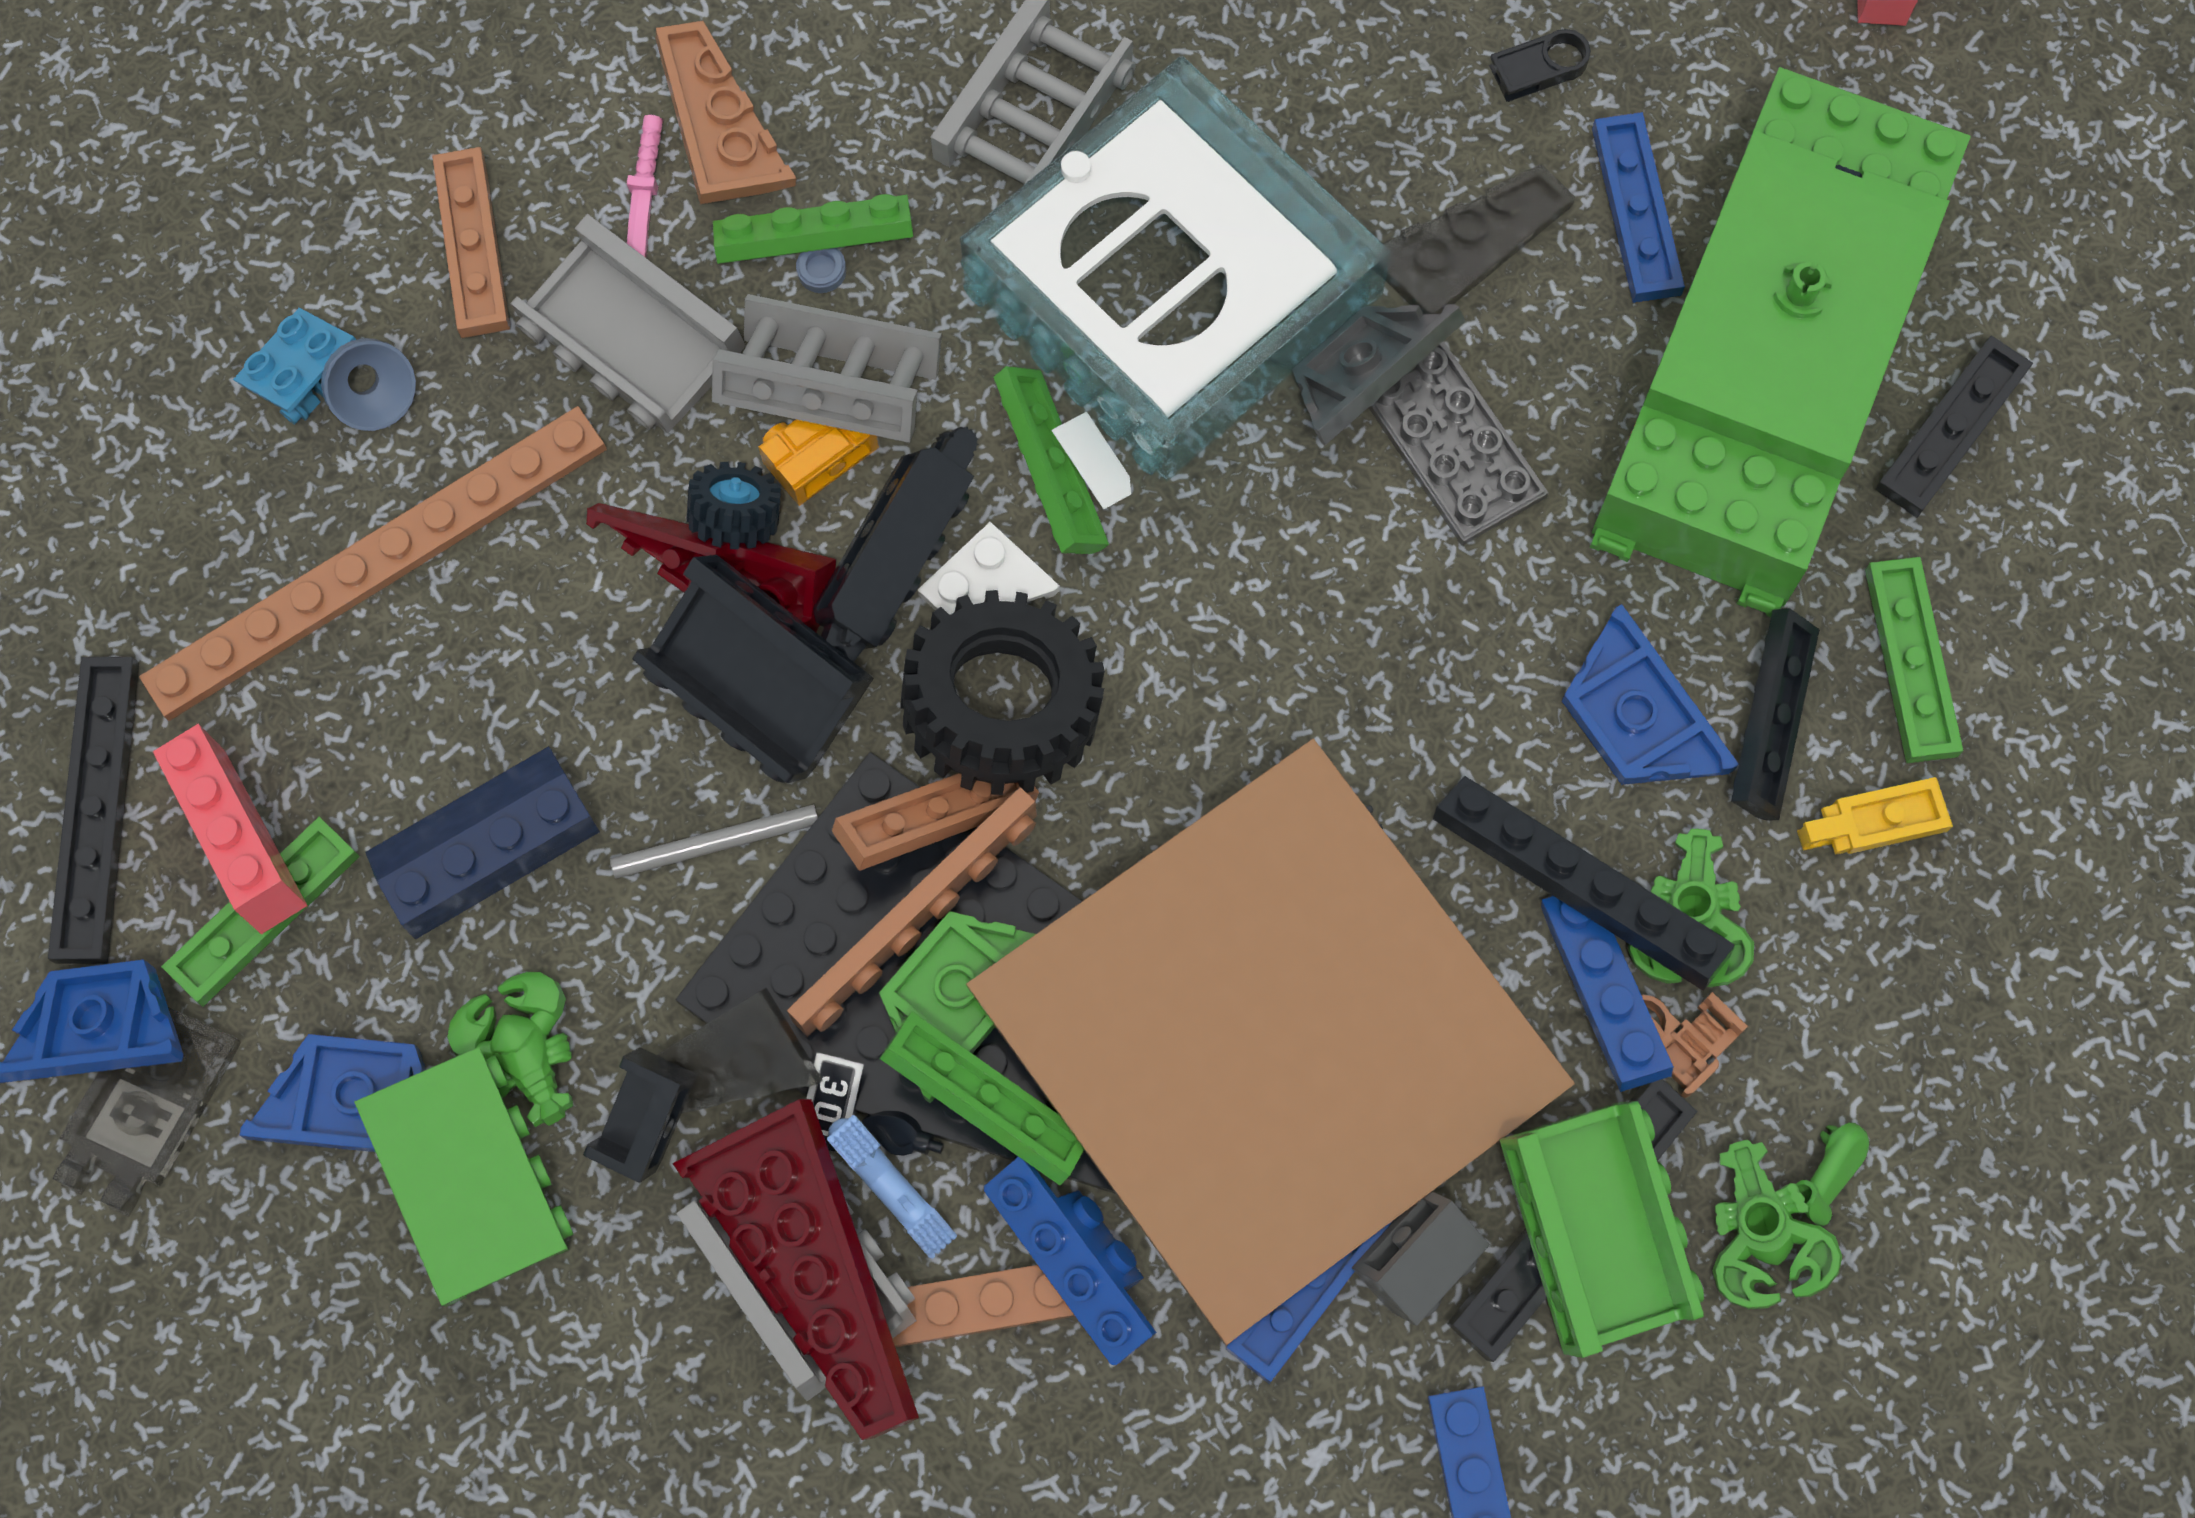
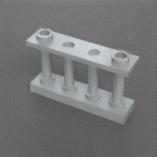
(1009, 62)
(822, 395)

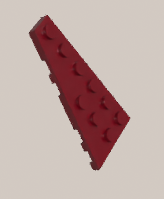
(799, 1245)

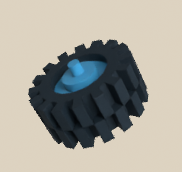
(733, 505)

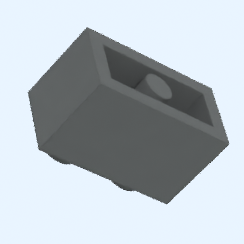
(1421, 1257)

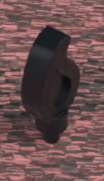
(901, 1133)

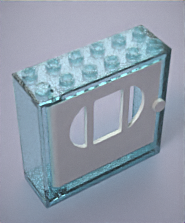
(1240, 203)

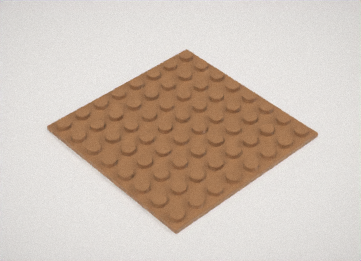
(1269, 1039)

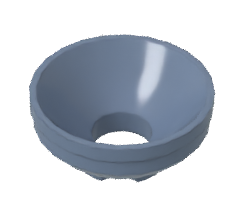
(388, 396)

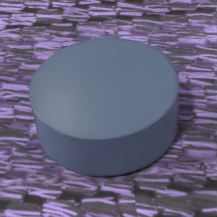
(821, 269)

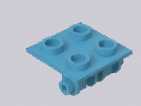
(293, 364)

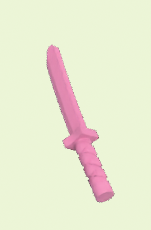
(643, 184)

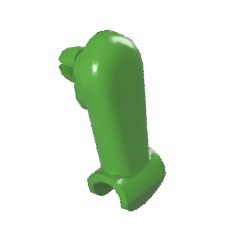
(1844, 1155)

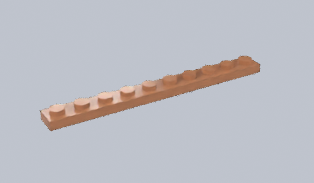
(372, 563)

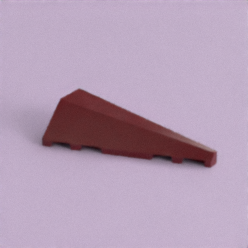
(783, 573)

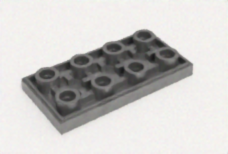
(1457, 447)

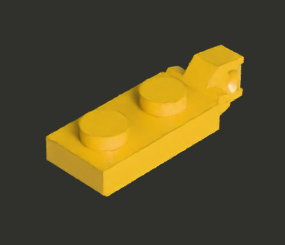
(1879, 818)

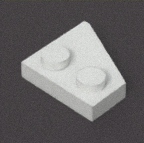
(984, 565)

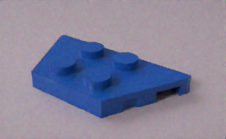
(1641, 712)
(93, 1023)
(317, 1092)

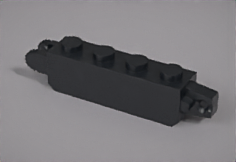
(895, 543)

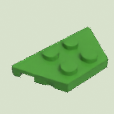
(937, 974)

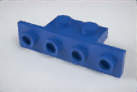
(1076, 1256)

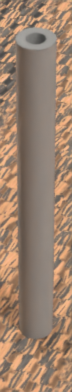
(713, 841)

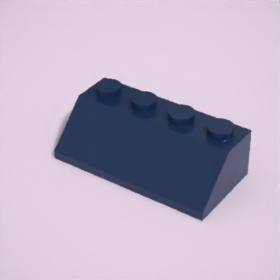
(480, 843)

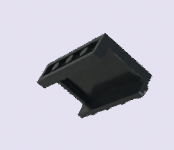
(753, 671)

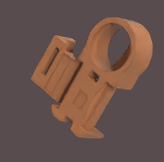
(1695, 1040)

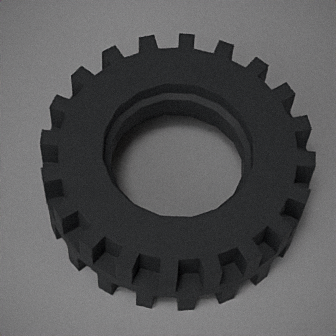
(991, 747)

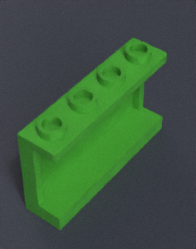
(464, 1175)
(1602, 1227)

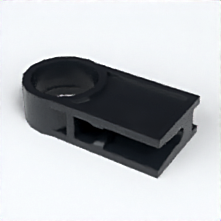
(1530, 69)

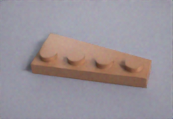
(716, 119)

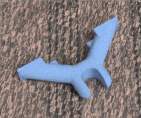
(864, 1156)

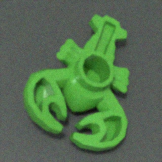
(1703, 901)
(520, 1041)
(1768, 1234)

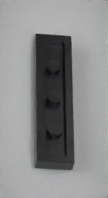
(1953, 426)
(1775, 715)

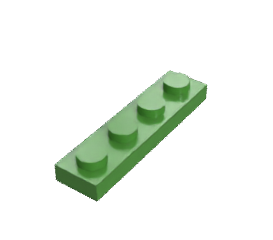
(812, 229)
(1055, 476)
(1913, 660)
(231, 943)
(983, 1097)

